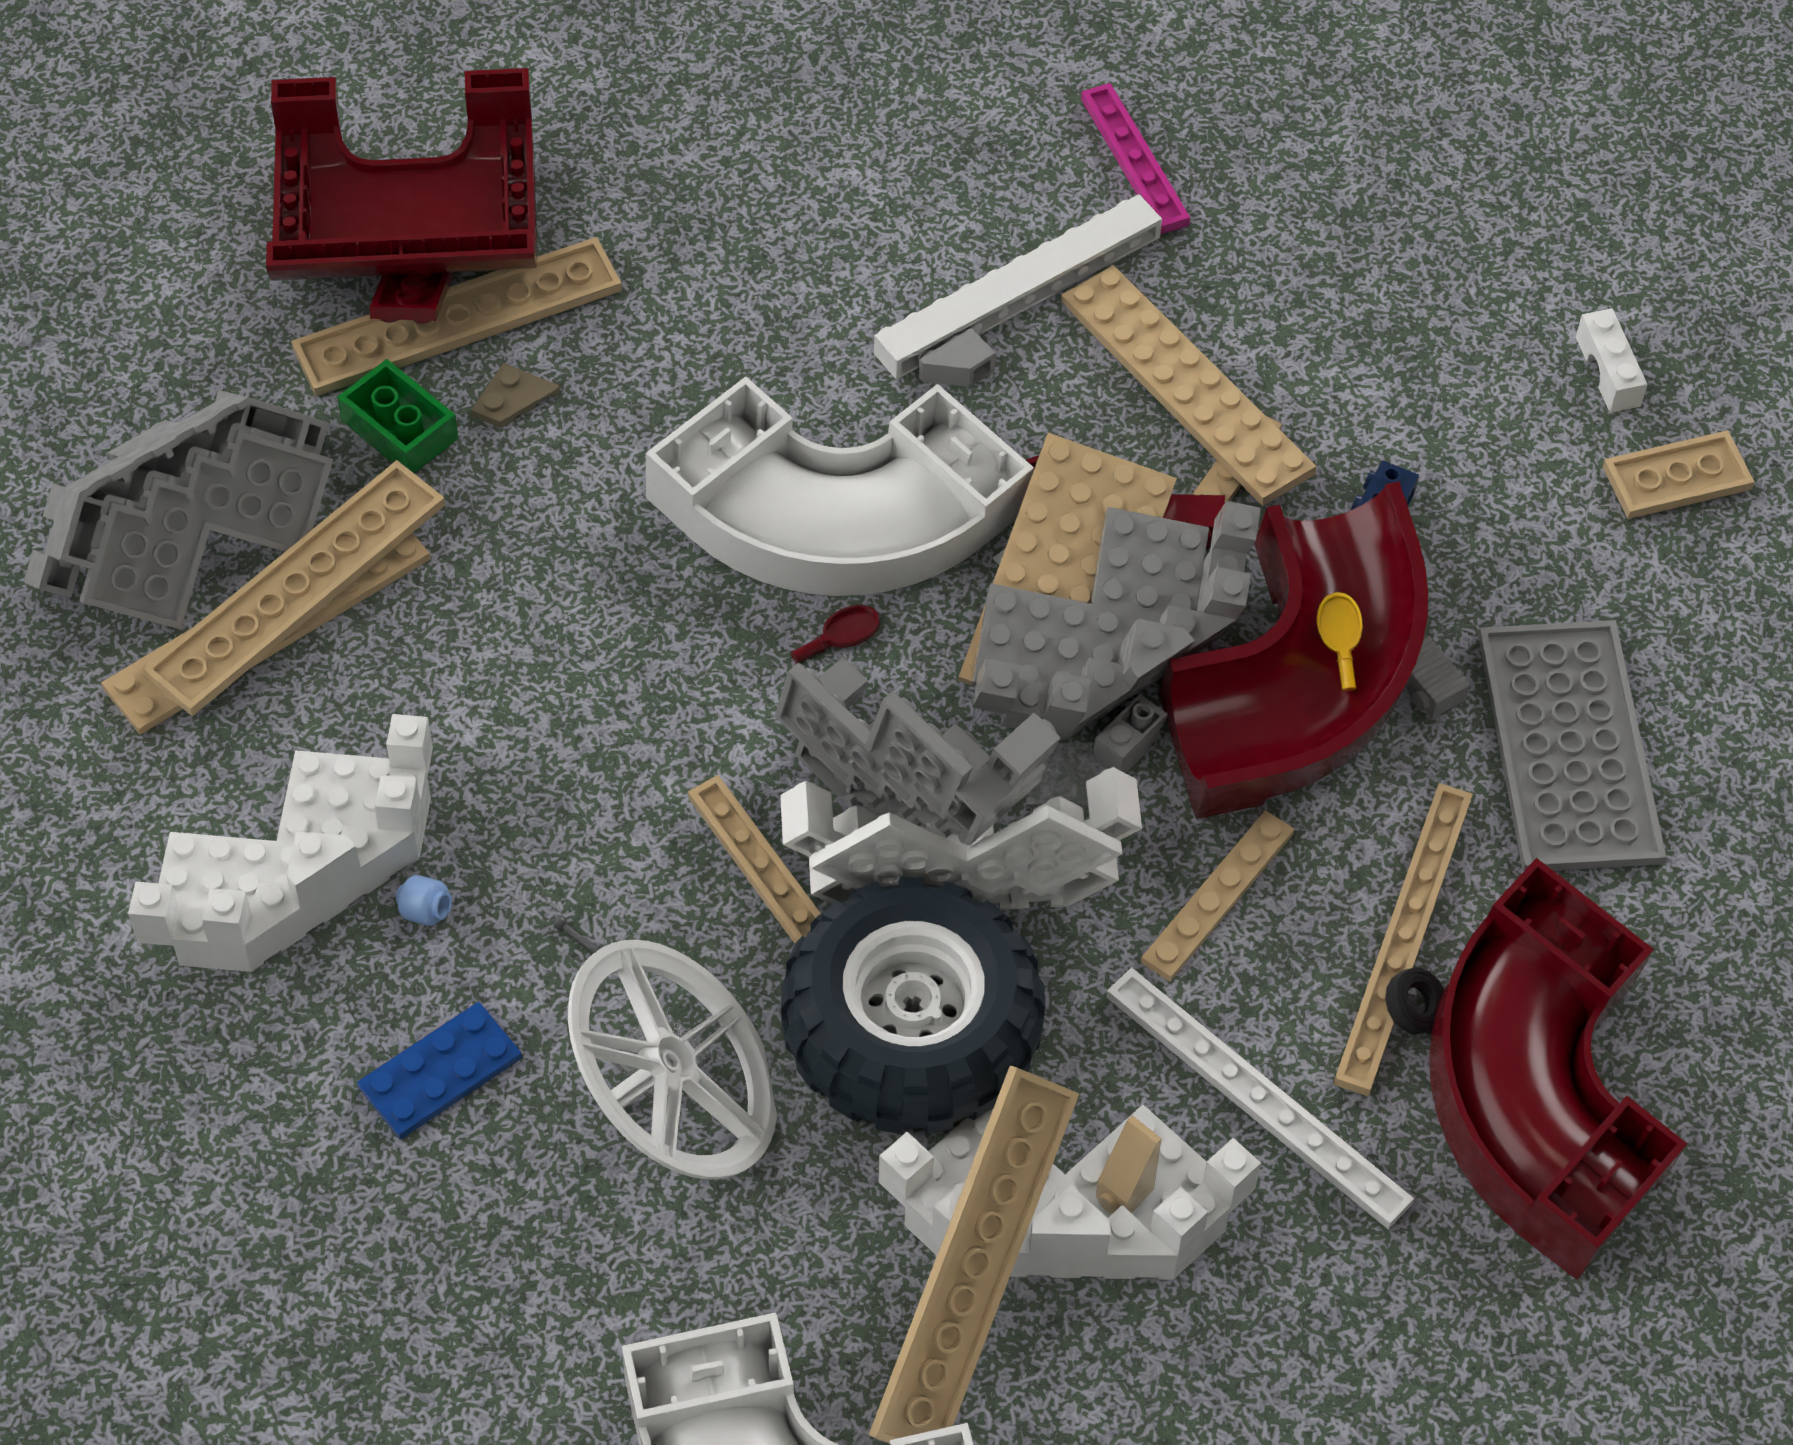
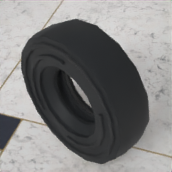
(1398, 1003)

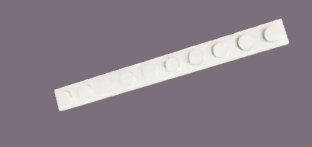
(1260, 1098)

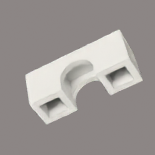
(1620, 375)

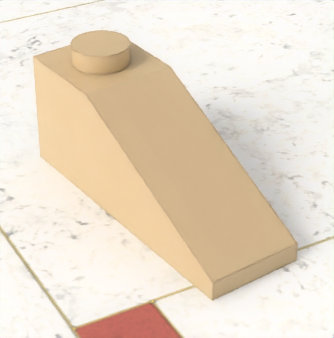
(1130, 1168)

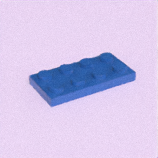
(439, 1070)

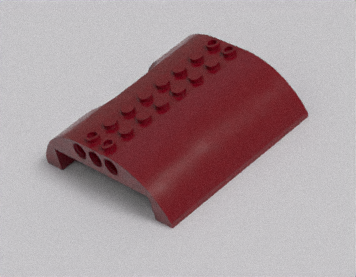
(402, 214)

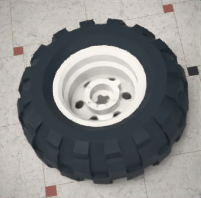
(916, 935)

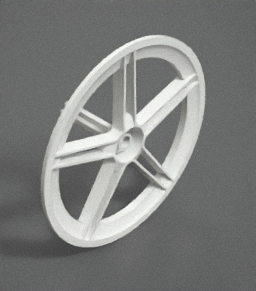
(670, 1060)

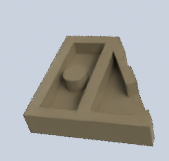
(510, 395)

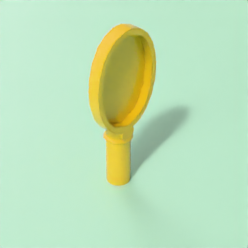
(1341, 630)

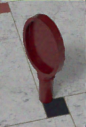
(842, 630)

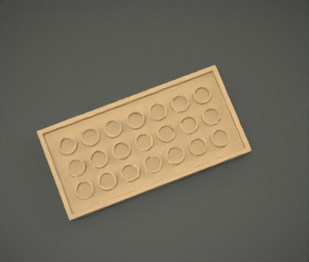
(1063, 518)

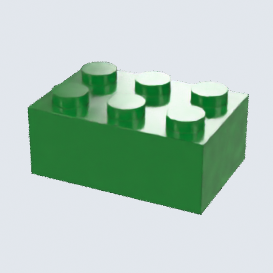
(398, 417)

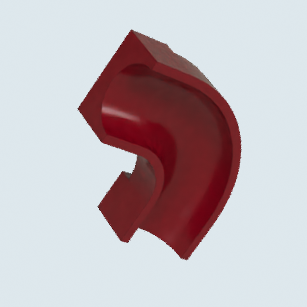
(1274, 708)
(1520, 1073)

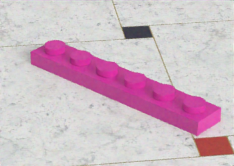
(1134, 156)

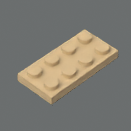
(1678, 474)

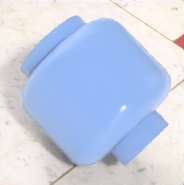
(423, 900)

